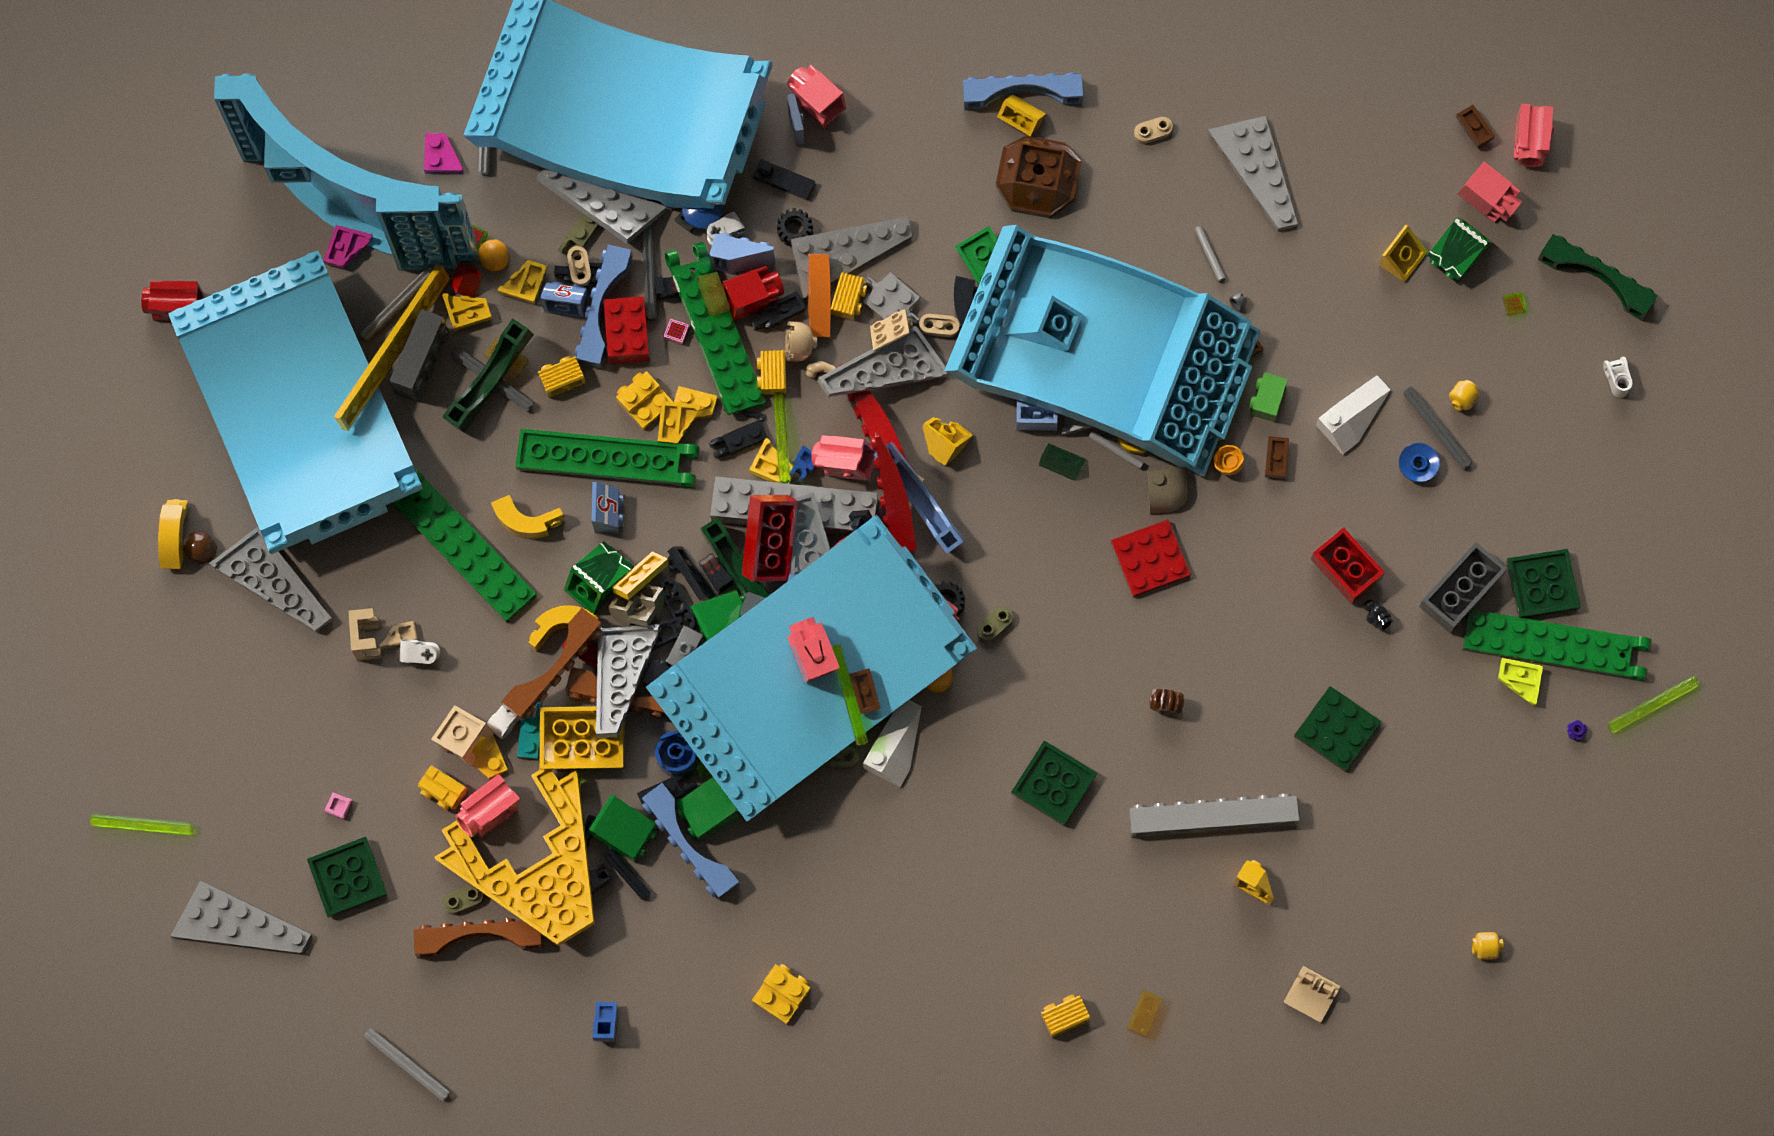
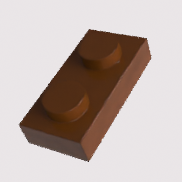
(1475, 126)
(1276, 457)
(864, 691)

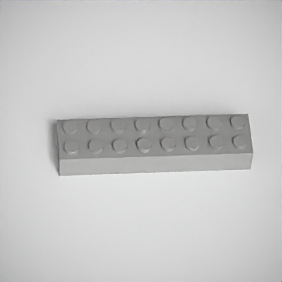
(732, 501)

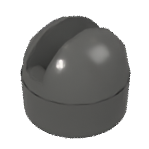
(1238, 301)

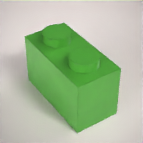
(1269, 396)

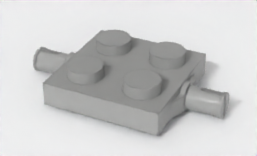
(891, 297)

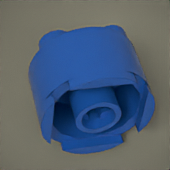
(665, 756)

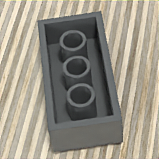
(419, 355)
(1463, 587)

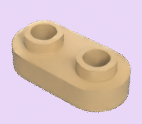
(1154, 131)
(580, 266)
(939, 324)

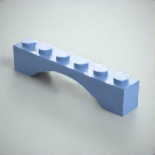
(1062, 88)
(614, 267)
(925, 504)
(716, 875)

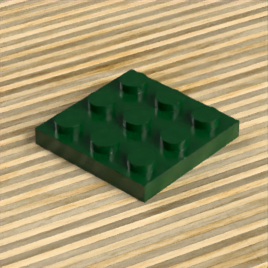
(1543, 583)
(1337, 728)
(1054, 783)
(347, 877)

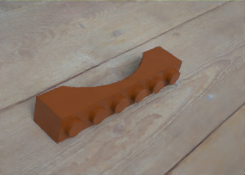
(583, 685)
(524, 697)
(434, 941)

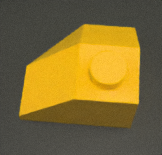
(944, 439)
(1254, 881)

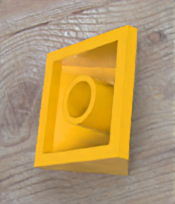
(1403, 254)

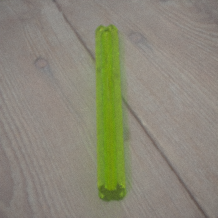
(781, 437)
(849, 696)
(1653, 704)
(141, 824)

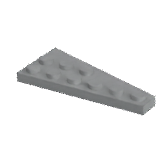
(271, 579)

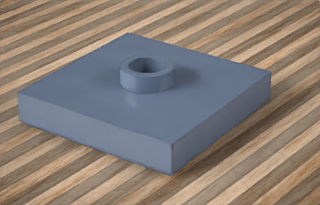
(797, 119)

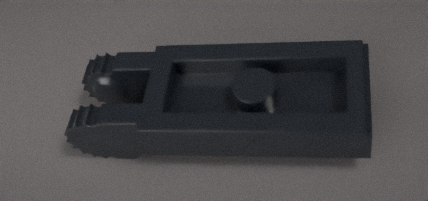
(739, 439)
(672, 786)

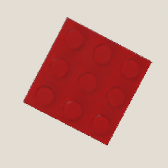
(1150, 558)

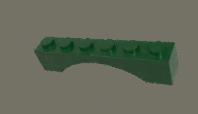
(1563, 255)
(470, 402)
(730, 557)

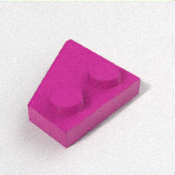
(440, 155)
(345, 246)

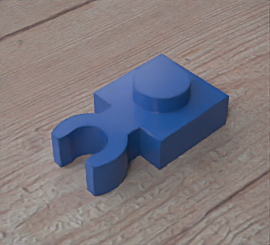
(802, 463)

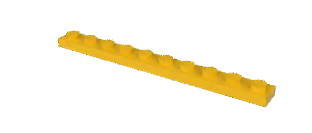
(390, 349)

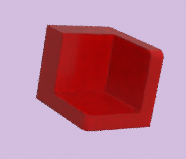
(466, 280)

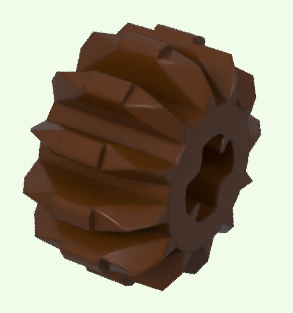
(1166, 701)

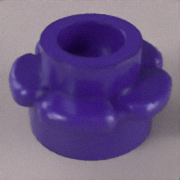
(1576, 735)

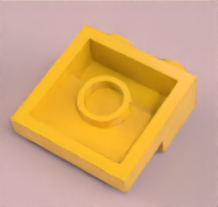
(642, 399)
(782, 993)

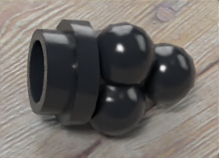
(1377, 615)

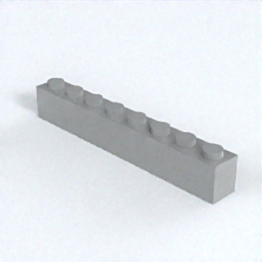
(1213, 816)

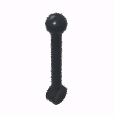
(758, 416)

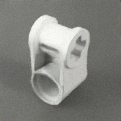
(728, 224)
(1617, 373)
(415, 651)
(502, 722)

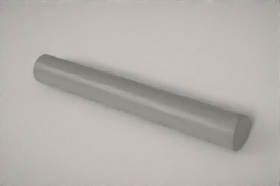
(1209, 253)
(1116, 450)

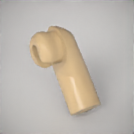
(820, 366)

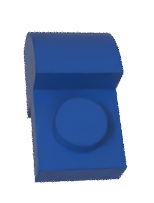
(605, 1021)

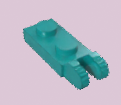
(530, 736)

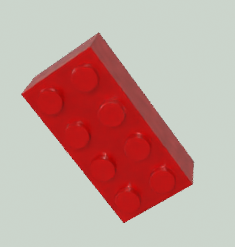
(769, 537)

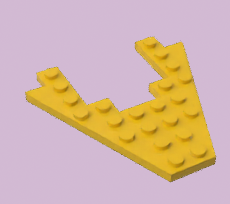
(552, 893)

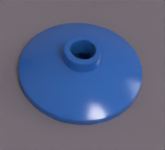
(702, 217)
(1419, 453)

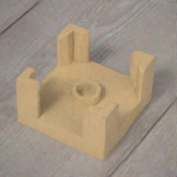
(360, 646)
(460, 734)

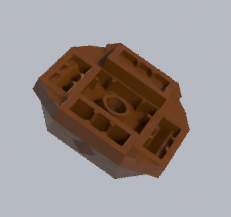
(1034, 193)

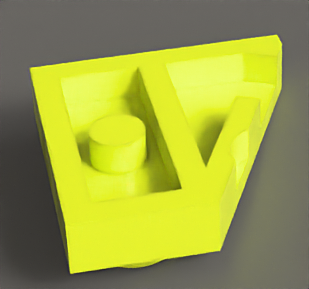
(1521, 678)

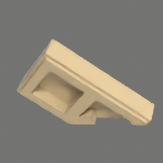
(397, 633)

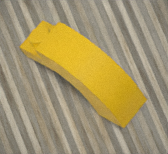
(523, 525)
(170, 534)
(551, 621)

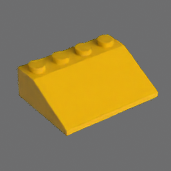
(571, 741)

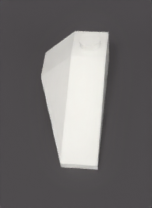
(1350, 417)
(894, 747)

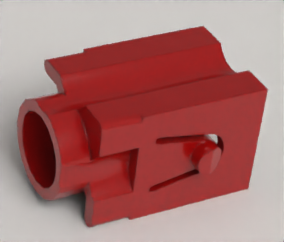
(752, 292)
(167, 296)

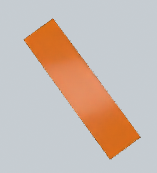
(819, 294)

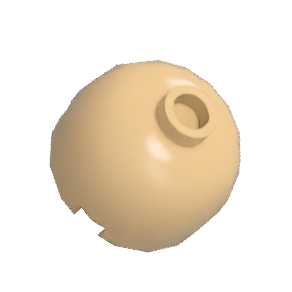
(799, 342)

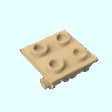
(890, 329)
(1311, 994)

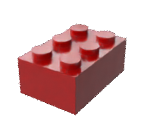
(626, 330)
(1347, 565)

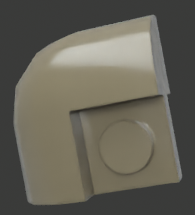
(1167, 489)
(640, 608)

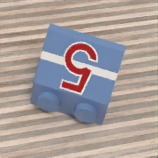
(564, 299)
(606, 508)

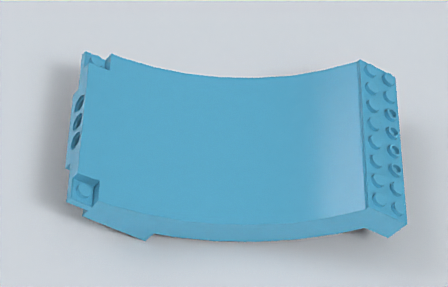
(618, 106)
(404, 217)
(1106, 346)
(274, 373)
(744, 694)

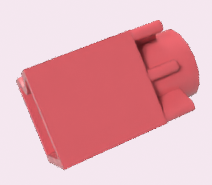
(815, 94)
(1533, 135)
(1491, 193)
(844, 457)
(812, 649)
(487, 807)

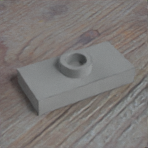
(684, 645)

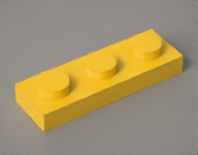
(640, 575)

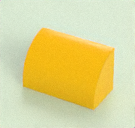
(1021, 115)

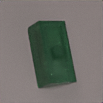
(1061, 462)

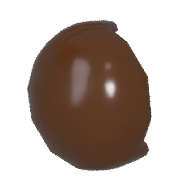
(199, 547)

